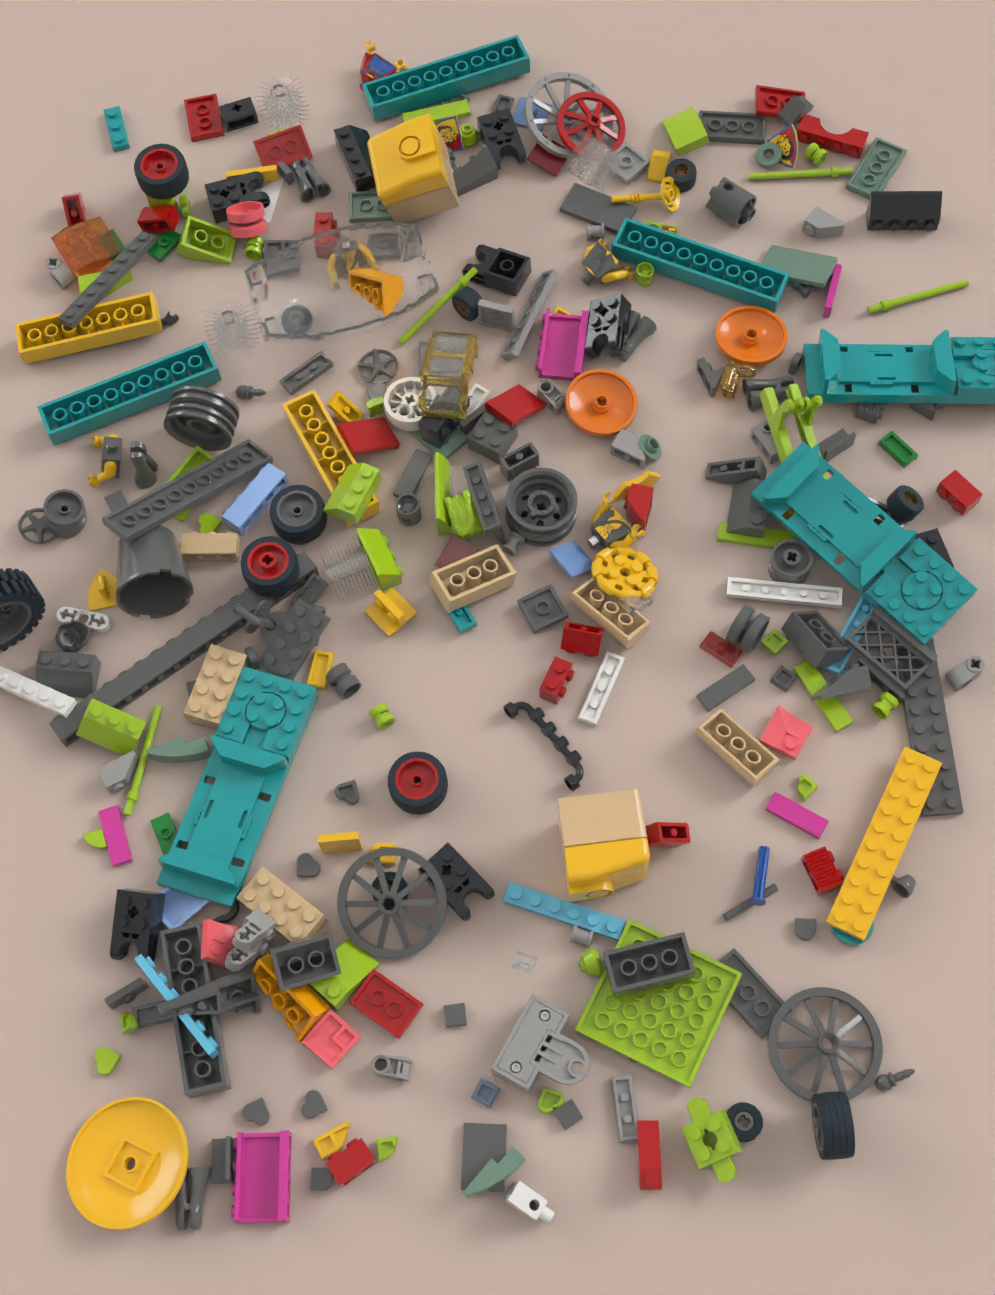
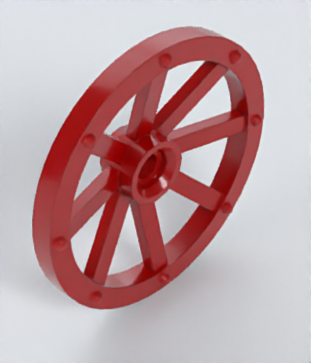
(587, 125)

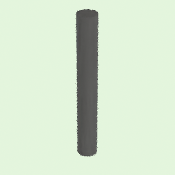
(746, 904)

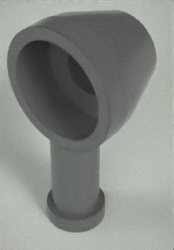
(904, 885)

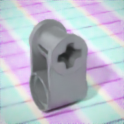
(59, 271)
(553, 398)
(963, 673)
(393, 1067)

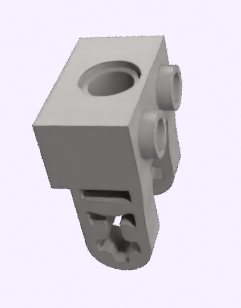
(250, 940)

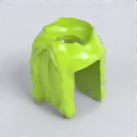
(463, 515)

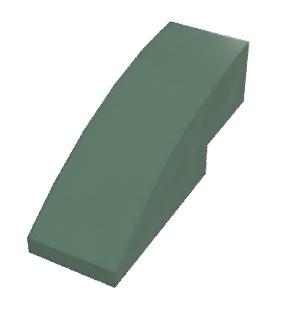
(180, 751)
(495, 1173)

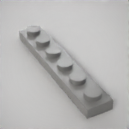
(529, 314)

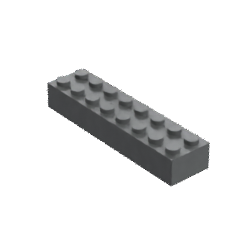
(185, 973)

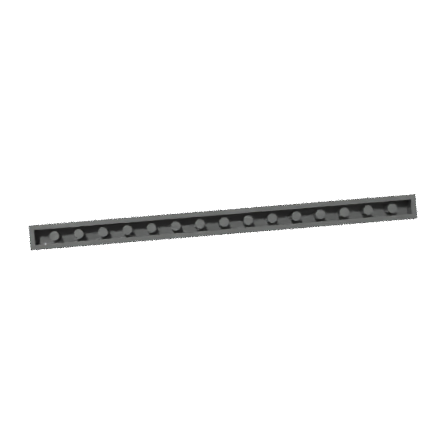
(174, 655)

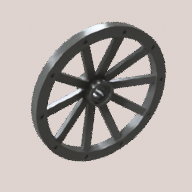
(353, 933)
(863, 1013)

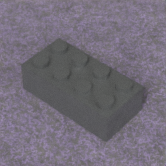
(649, 964)

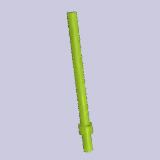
(833, 172)
(462, 282)
(886, 304)
(132, 795)

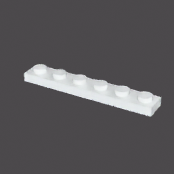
(784, 592)
(36, 692)

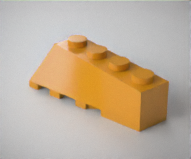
(377, 287)
(298, 1005)

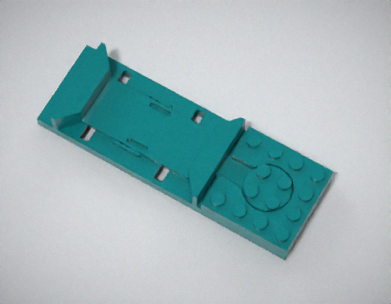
(946, 372)
(880, 560)
(248, 757)

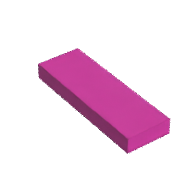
(832, 291)
(797, 815)
(115, 836)

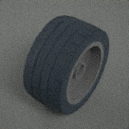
(298, 514)
(833, 1125)

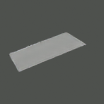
(273, 191)

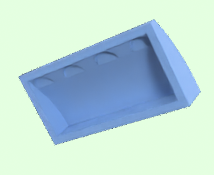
(179, 907)

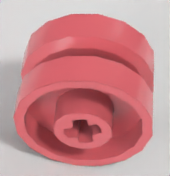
(246, 219)

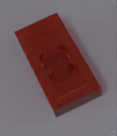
(721, 649)

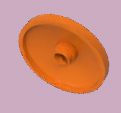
(751, 336)
(601, 402)

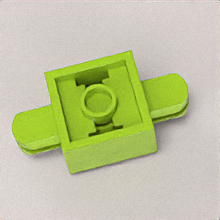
(712, 1139)

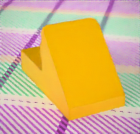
(658, 166)
(343, 409)

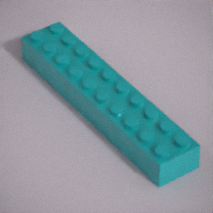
(446, 78)
(700, 265)
(127, 393)

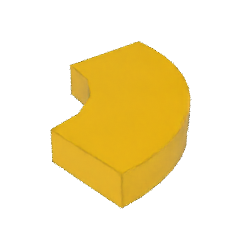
(646, 479)

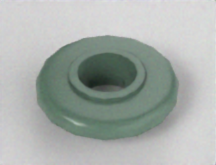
(767, 148)
(650, 446)

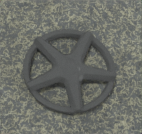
(378, 366)
(38, 526)

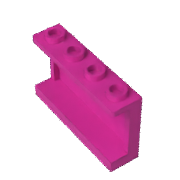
(562, 346)
(262, 1177)

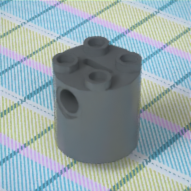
(732, 202)

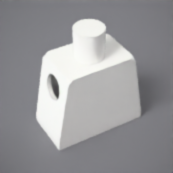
(520, 1197)

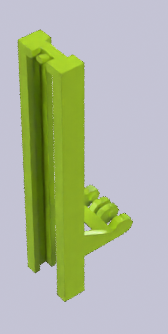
(803, 412)

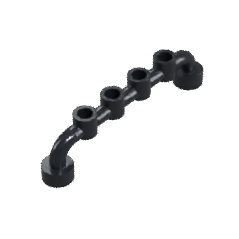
(559, 743)

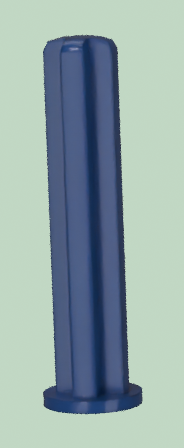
(760, 877)

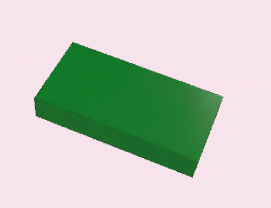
(897, 449)

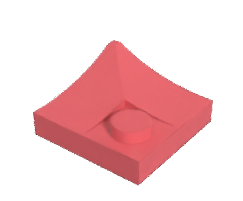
(785, 733)
(217, 941)
(331, 1039)

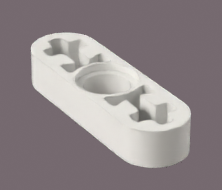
(78, 613)

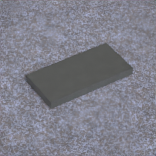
(734, 127)
(596, 208)
(753, 996)

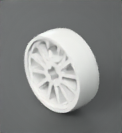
(407, 404)

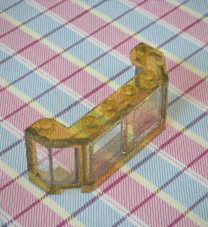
(447, 374)

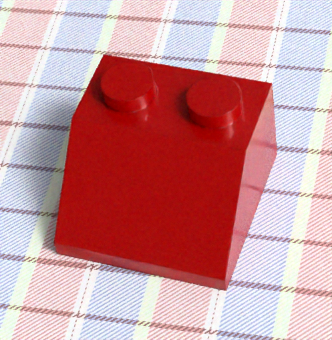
(638, 504)

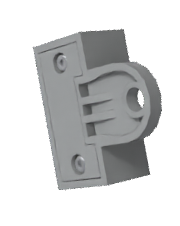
(540, 1048)

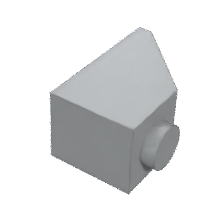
(822, 224)
(627, 448)
(119, 772)

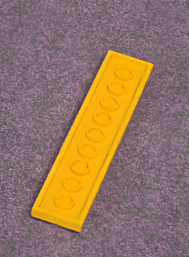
(883, 844)

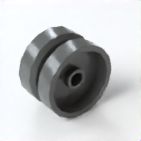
(65, 513)
(790, 562)
(747, 628)

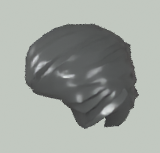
(73, 635)

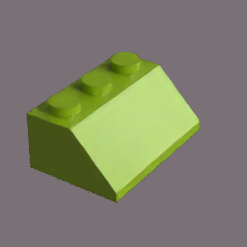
(354, 492)
(380, 558)
(110, 727)

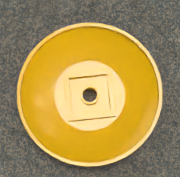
(99, 1159)

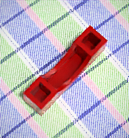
(850, 143)

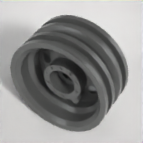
(201, 418)
(541, 506)

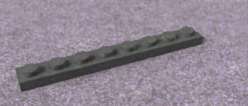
(107, 279)

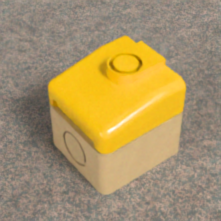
(413, 170)
(602, 843)

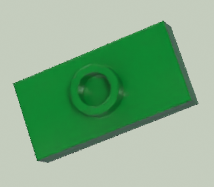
(164, 245)
(165, 832)

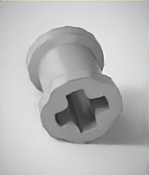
(595, 231)
(513, 544)
(582, 936)

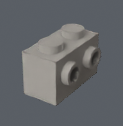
(763, 439)

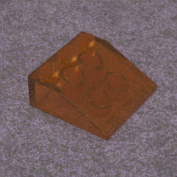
(87, 246)

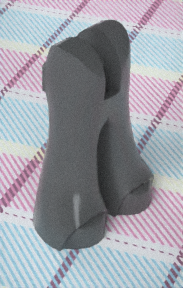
(306, 190)
(644, 328)
(753, 387)
(144, 465)
(198, 1181)

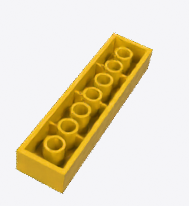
(102, 326)
(322, 443)

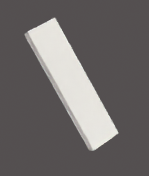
(601, 689)

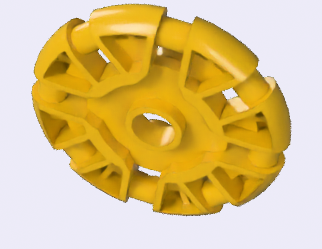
(623, 585)

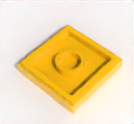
(340, 842)

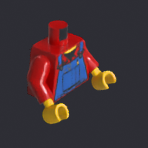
(376, 67)

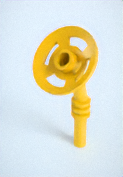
(663, 195)

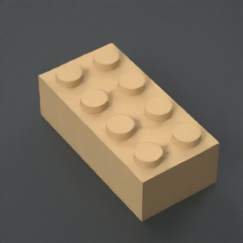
(472, 578)
(214, 686)
(292, 913)

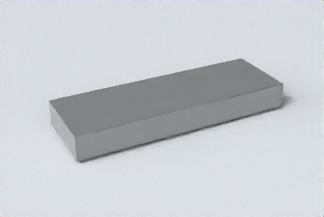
(625, 1107)

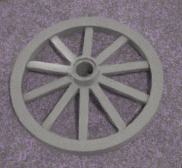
(531, 123)

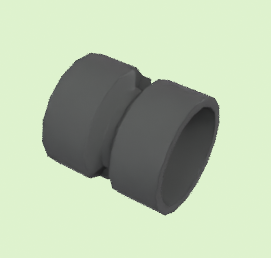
(408, 509)
(344, 683)

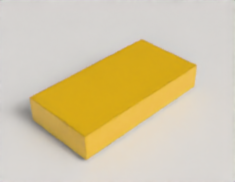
(320, 666)

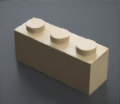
(210, 546)

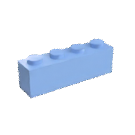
(254, 498)

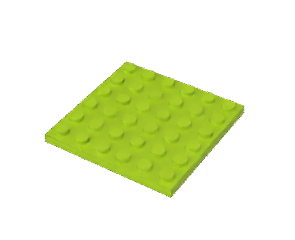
(663, 1025)

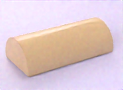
(609, 614)
(737, 747)

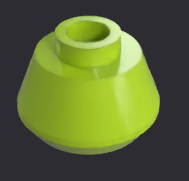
(469, 135)
(591, 963)

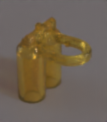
(731, 378)

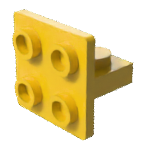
(390, 611)

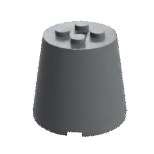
(152, 575)

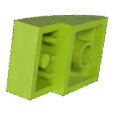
(686, 131)

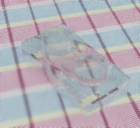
(634, 604)

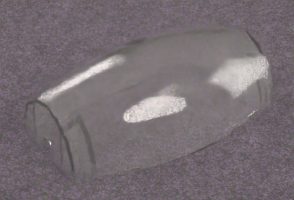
(306, 290)

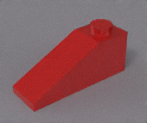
(649, 1155)

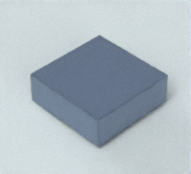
(485, 1093)

